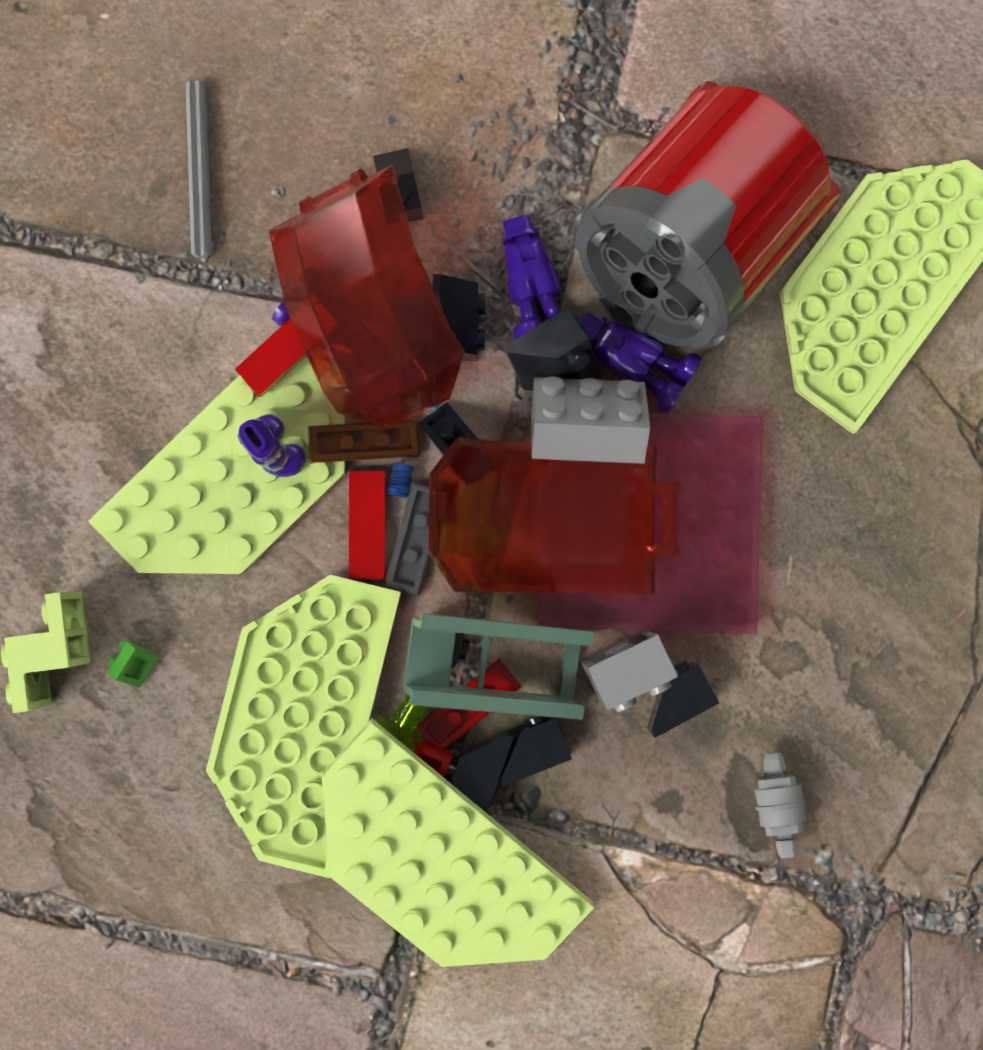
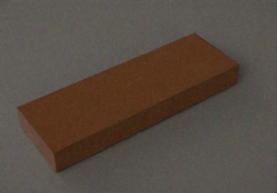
(362, 442)

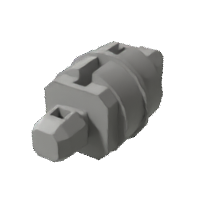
(780, 805)

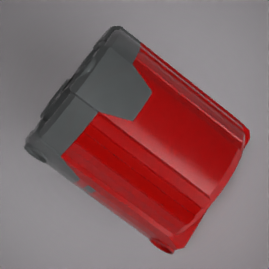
(705, 216)

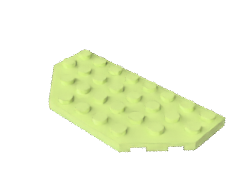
(880, 284)
(204, 497)
(291, 706)
(438, 860)

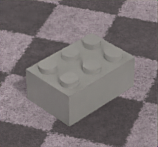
(589, 420)
(629, 670)

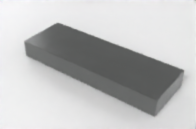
(411, 547)

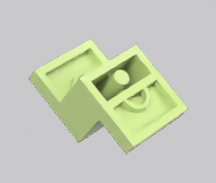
(34, 654)

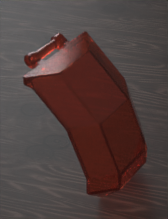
(365, 302)
(546, 522)

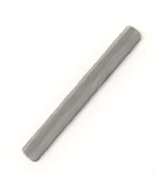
(198, 169)

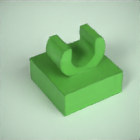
(132, 664)

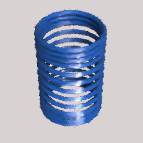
(396, 491)

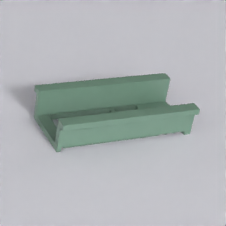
(431, 662)

